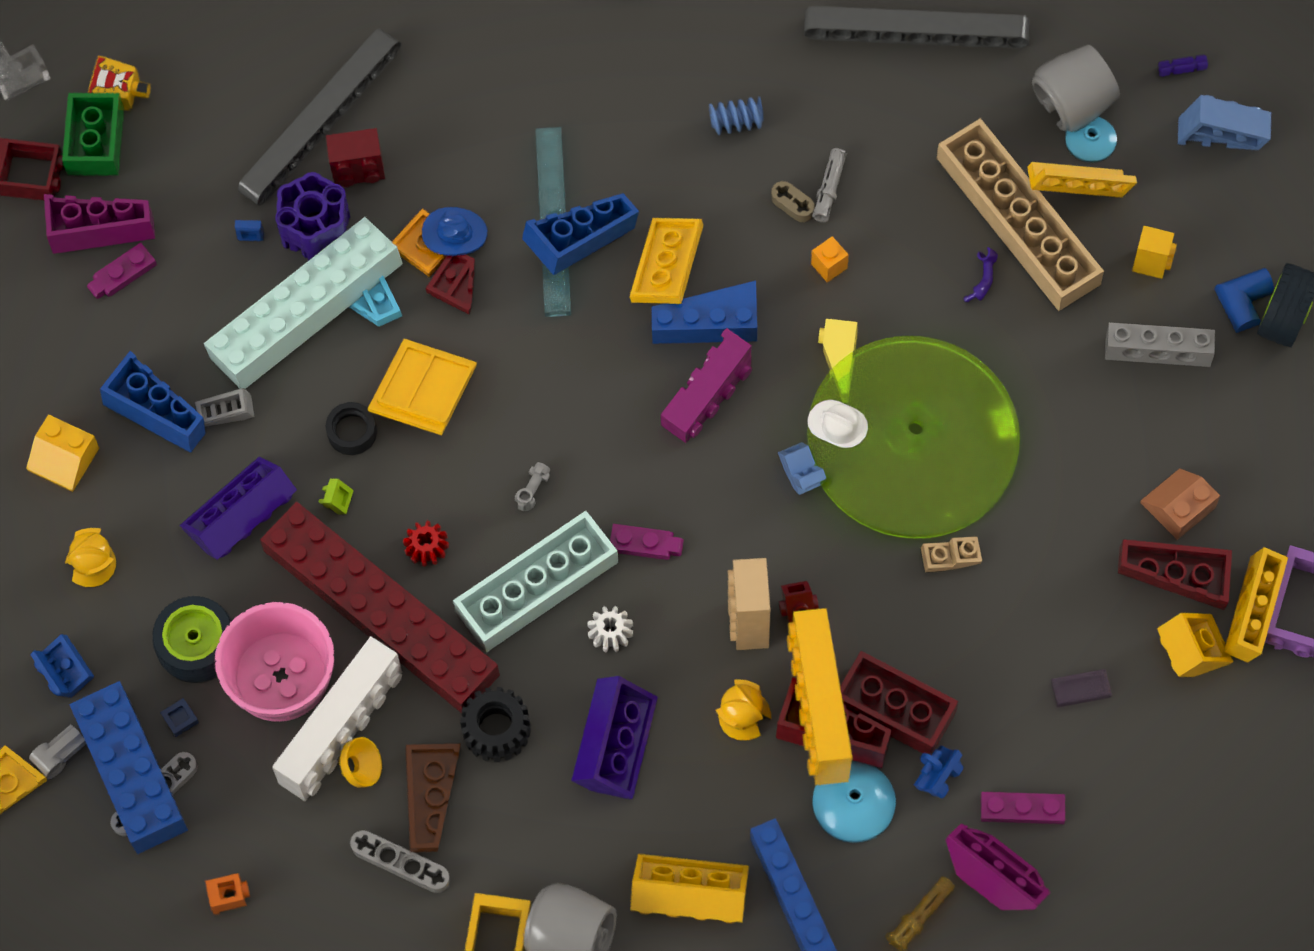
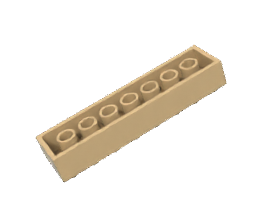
(1019, 214)

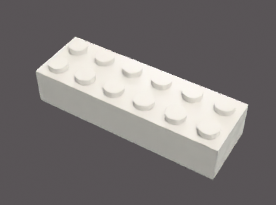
(338, 719)

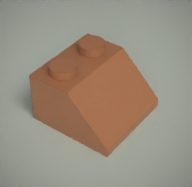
(1181, 502)

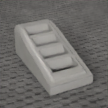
(233, 397)

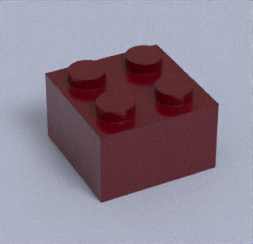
(355, 157)

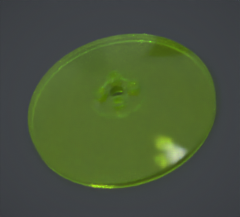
(928, 479)

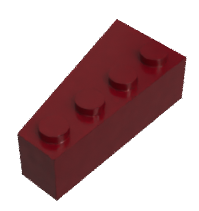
(1181, 569)
(866, 737)

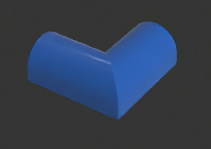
(1238, 295)

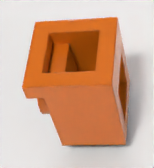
(219, 887)

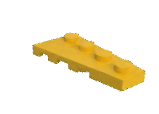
(16, 778)

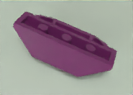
(995, 870)

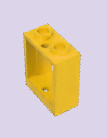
(499, 906)

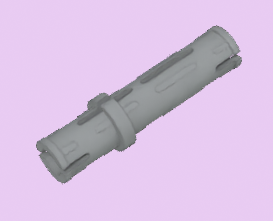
(827, 193)

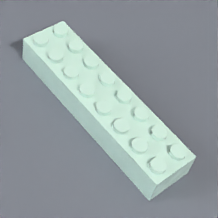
(303, 303)

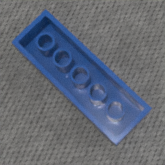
(128, 767)

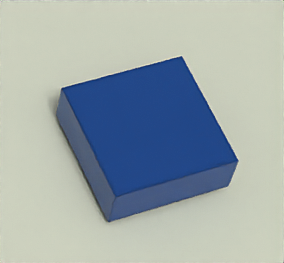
(249, 230)

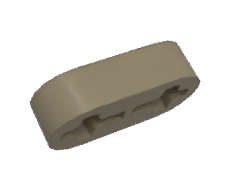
(795, 199)

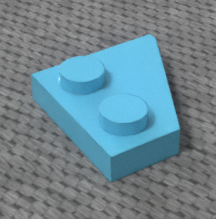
(378, 304)

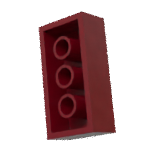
(899, 702)

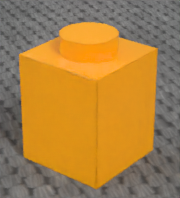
(829, 259)

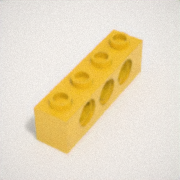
(1255, 605)

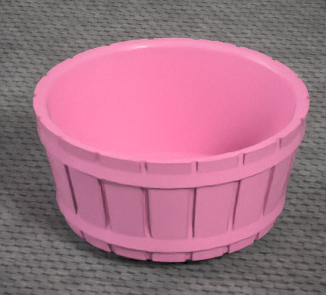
(262, 644)

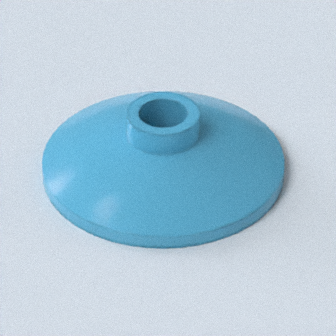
(1092, 148)

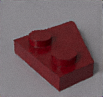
(454, 282)

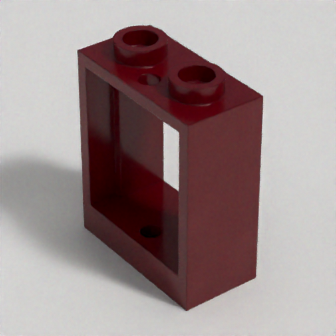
(33, 150)

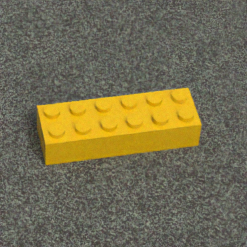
(819, 697)

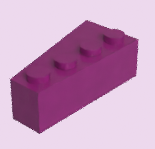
(96, 223)
(708, 387)

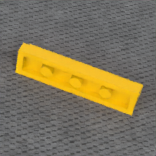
(1079, 179)

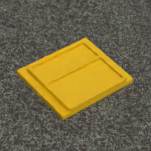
(422, 386)

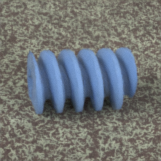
(736, 115)

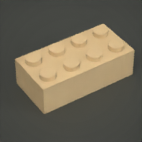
(749, 604)

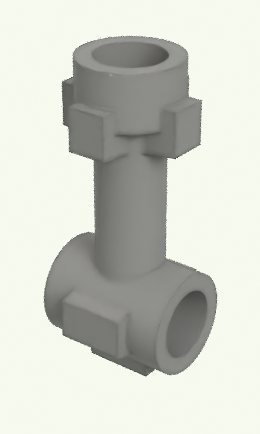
(524, 496)

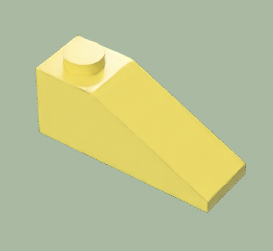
(838, 340)

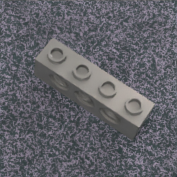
(1160, 344)

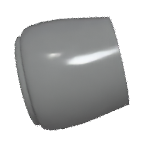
(1076, 86)
(569, 921)

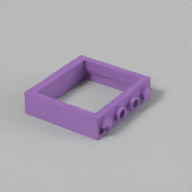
(1301, 645)

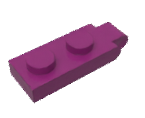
(121, 271)
(645, 542)

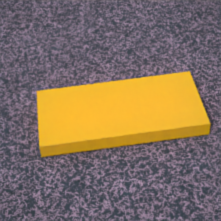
(666, 260)

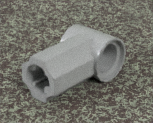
(52, 756)

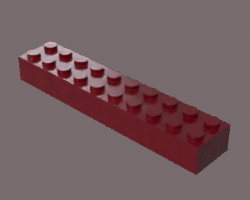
(379, 606)

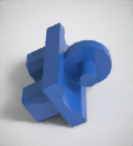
(937, 769)

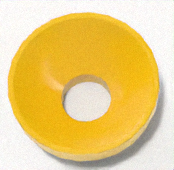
(365, 759)

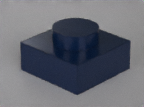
(179, 717)

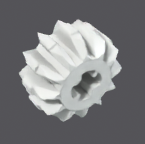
(610, 619)

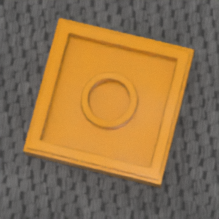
(412, 247)

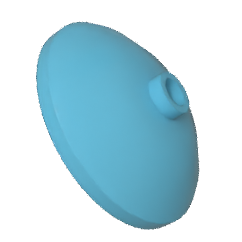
(859, 818)

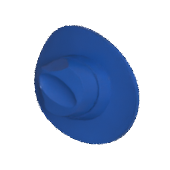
(454, 231)

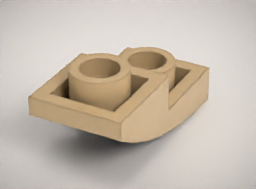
(951, 555)

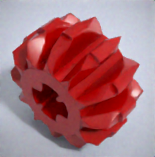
(424, 535)

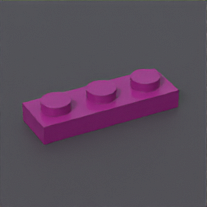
(1022, 807)

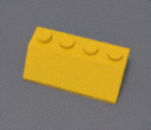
(689, 888)

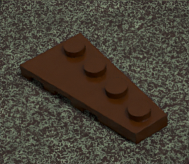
(429, 785)

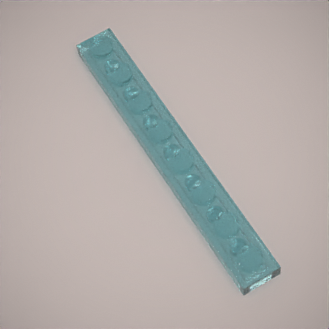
(551, 201)

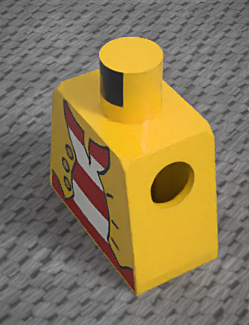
(120, 78)

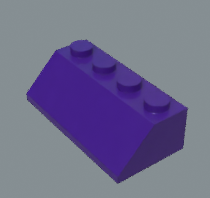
(239, 508)
(614, 737)

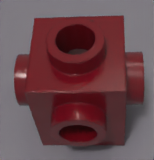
(797, 598)

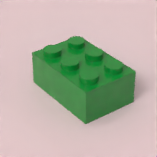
(93, 134)

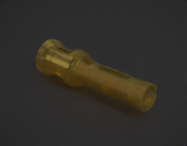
(913, 925)

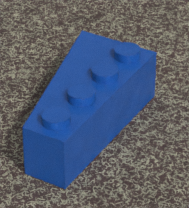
(580, 232)
(707, 316)
(152, 404)

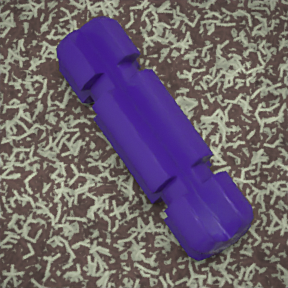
(1182, 65)

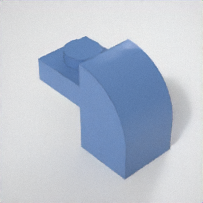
(800, 468)

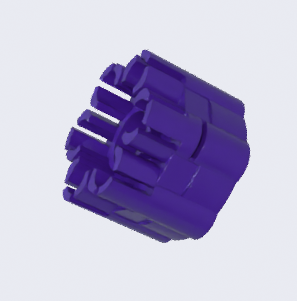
(306, 196)

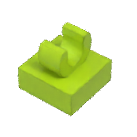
(337, 496)

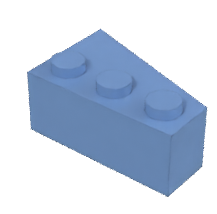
(1224, 122)

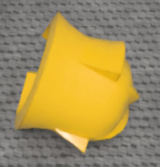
(91, 558)
(741, 710)

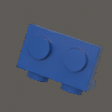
(62, 667)

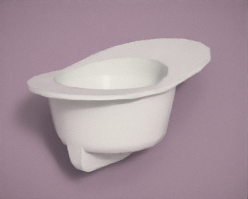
(837, 423)

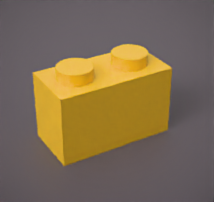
(1154, 252)

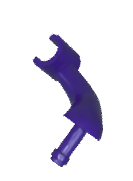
(987, 279)

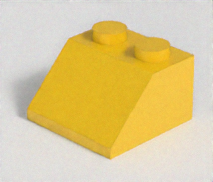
(61, 453)
(1194, 644)

